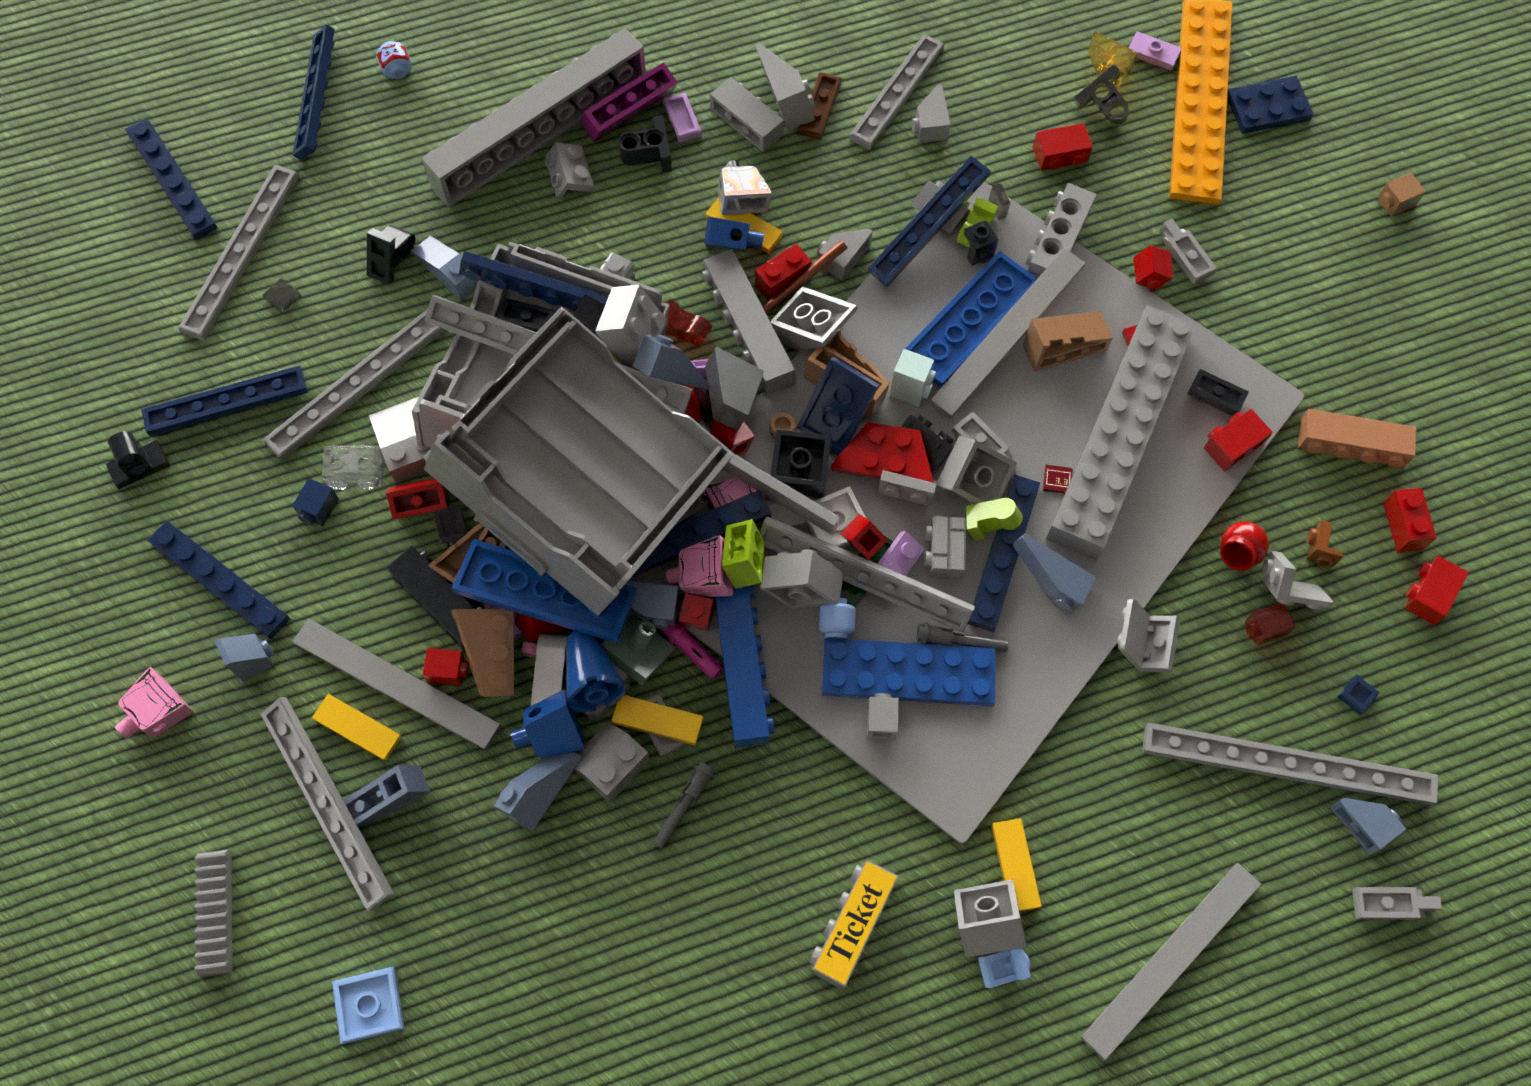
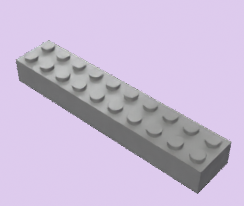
(532, 118)
(1121, 433)

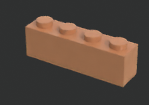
(1357, 438)

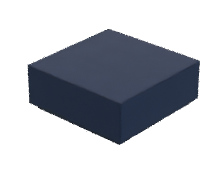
(1358, 694)

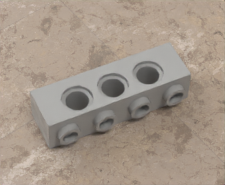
(1072, 201)

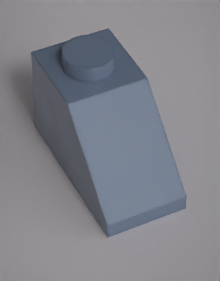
(245, 655)
(1369, 822)

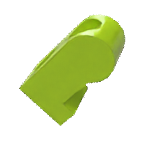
(981, 211)
(991, 517)

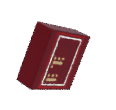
(1057, 478)

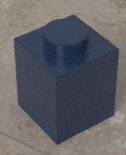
(315, 502)

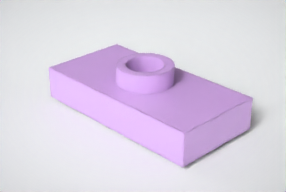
(1155, 51)

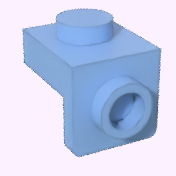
(1004, 967)

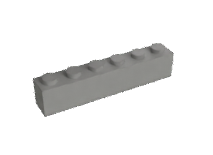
(748, 320)

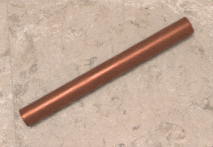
(804, 277)

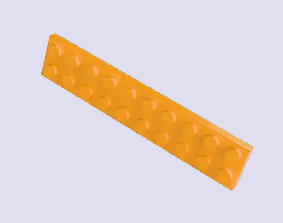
(1201, 102)

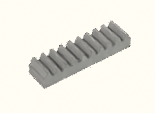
(213, 913)

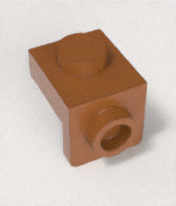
(1318, 548)

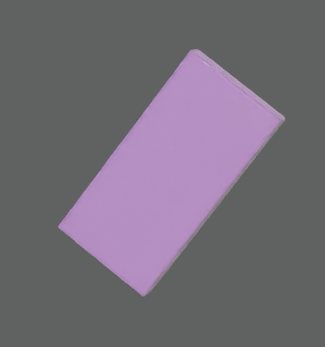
(681, 117)

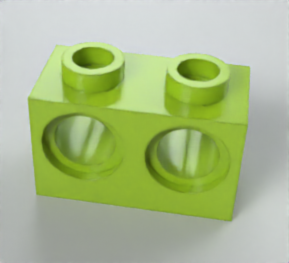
(743, 554)

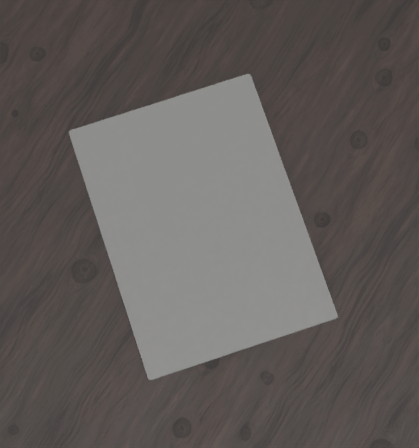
(960, 757)

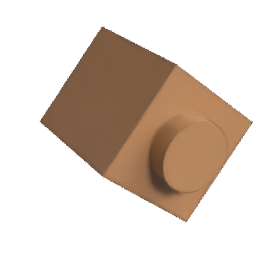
(1401, 194)

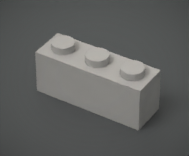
(747, 114)

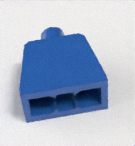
(720, 231)
(550, 727)

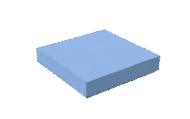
(368, 1005)

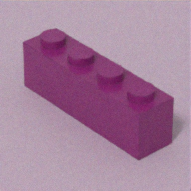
(628, 102)

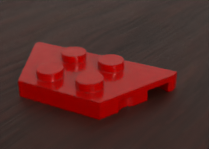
(887, 449)

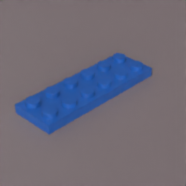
(971, 315)
(509, 582)
(909, 671)

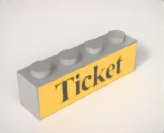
(854, 924)

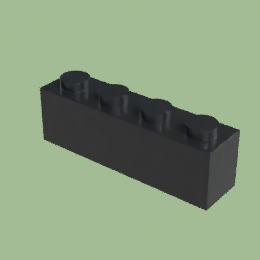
(429, 589)

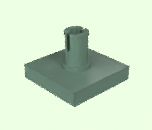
(639, 650)

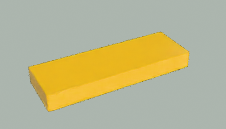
(771, 234)
(657, 719)
(356, 727)
(1016, 862)

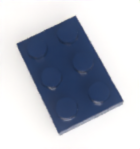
(1269, 104)
(838, 404)

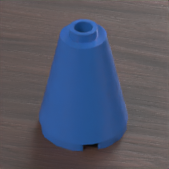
(590, 674)

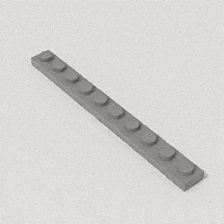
(512, 338)
(1290, 764)

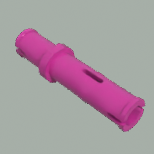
(679, 637)

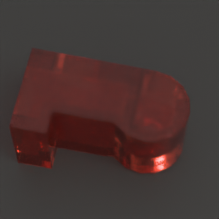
(686, 325)

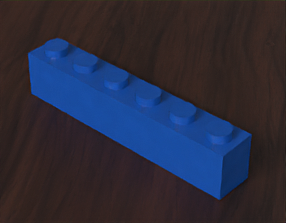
(743, 669)

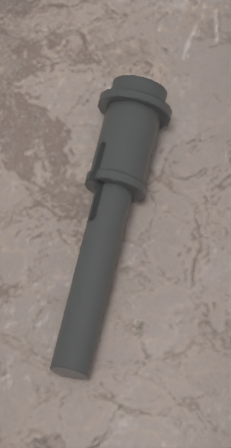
(947, 637)
(691, 792)

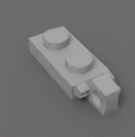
(1187, 252)
(976, 429)
(1392, 903)

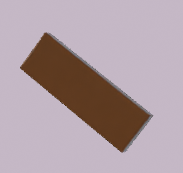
(824, 95)

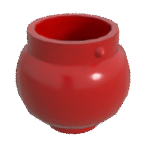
(1244, 545)

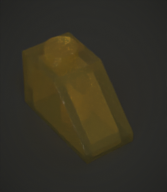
(1106, 52)

